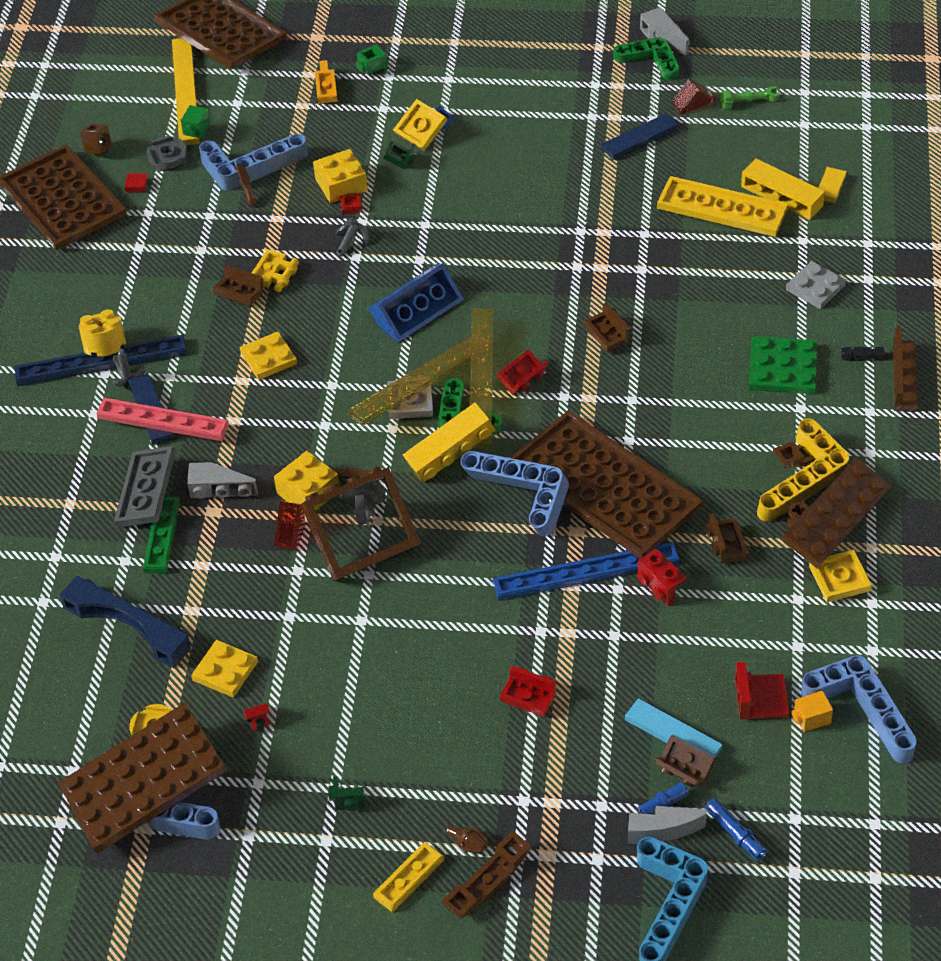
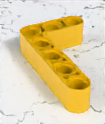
(828, 465)

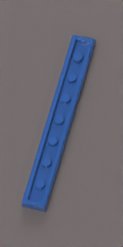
(574, 573)

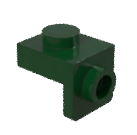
(399, 155)
(346, 798)

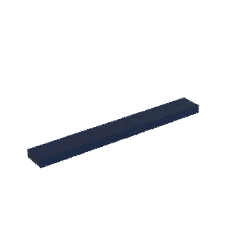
(85, 363)

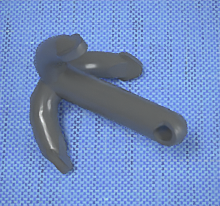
(351, 226)
(123, 367)

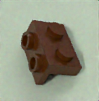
(239, 286)
(608, 328)
(727, 539)
(686, 761)

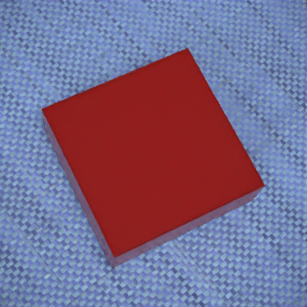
(136, 182)
(351, 203)

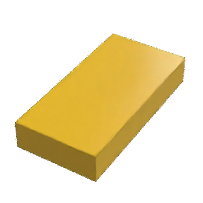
(832, 183)

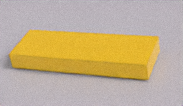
(408, 877)

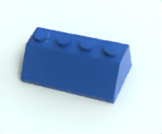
(416, 303)

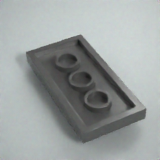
(145, 486)

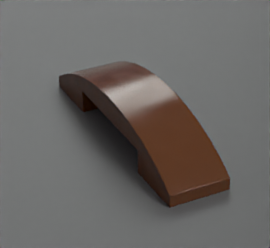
(489, 877)

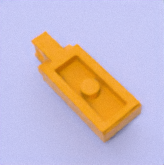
(325, 84)

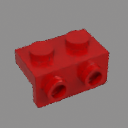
(521, 371)
(659, 576)
(529, 691)

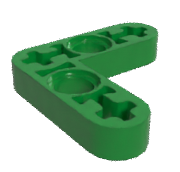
(658, 48)
(449, 413)

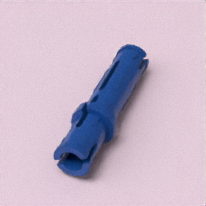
(743, 837)

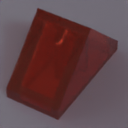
(692, 97)
(289, 525)

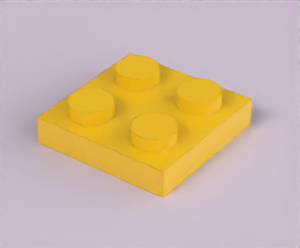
(420, 124)
(268, 355)
(841, 576)
(224, 668)

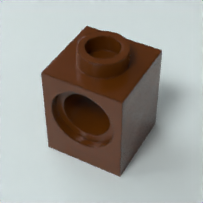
(96, 138)

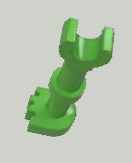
(768, 94)

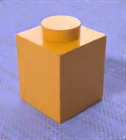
(812, 711)

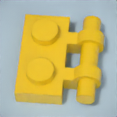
(271, 264)

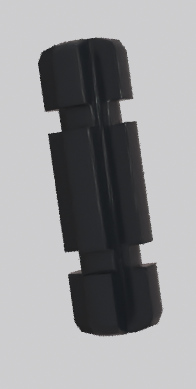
(862, 353)

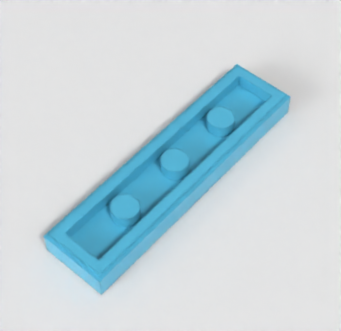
(663, 726)

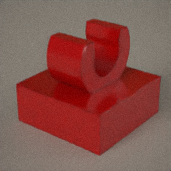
(256, 713)

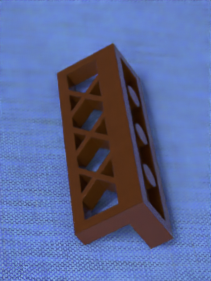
(904, 373)

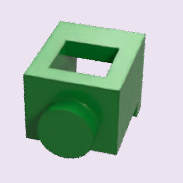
(371, 59)

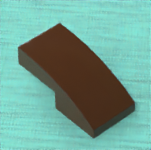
(792, 455)

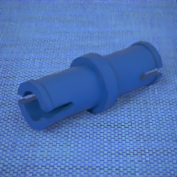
(665, 799)

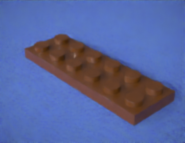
(836, 512)

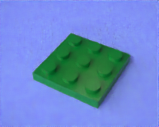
(783, 365)

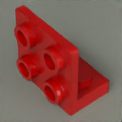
(760, 694)

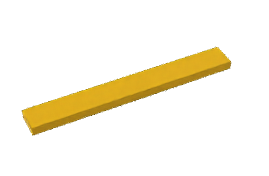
(184, 83)

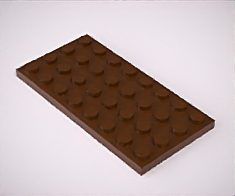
(611, 485)

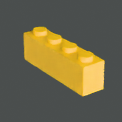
(782, 187)
(449, 442)

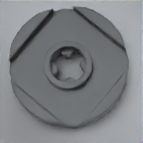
(175, 157)

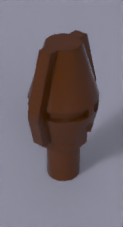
(468, 839)

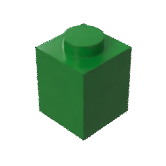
(195, 121)

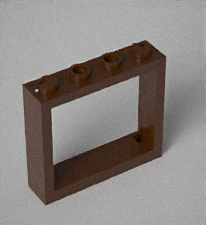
(353, 483)

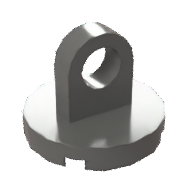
(362, 499)

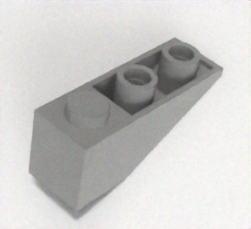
(659, 24)
(213, 480)

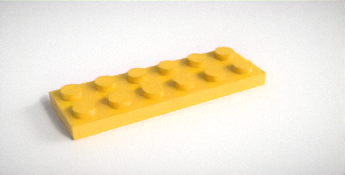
(722, 206)

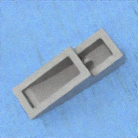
(666, 824)

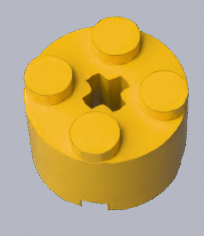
(102, 333)

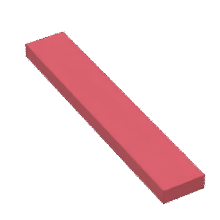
(163, 419)

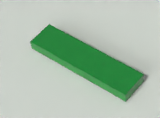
(161, 538)

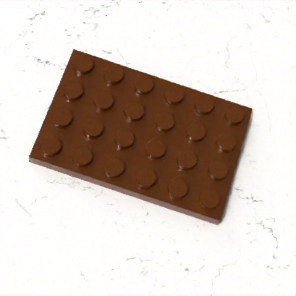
(221, 29)
(62, 196)
(141, 777)

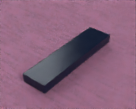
(639, 136)
(145, 394)

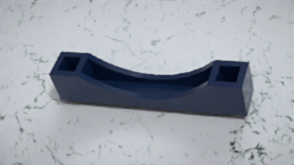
(88, 600)

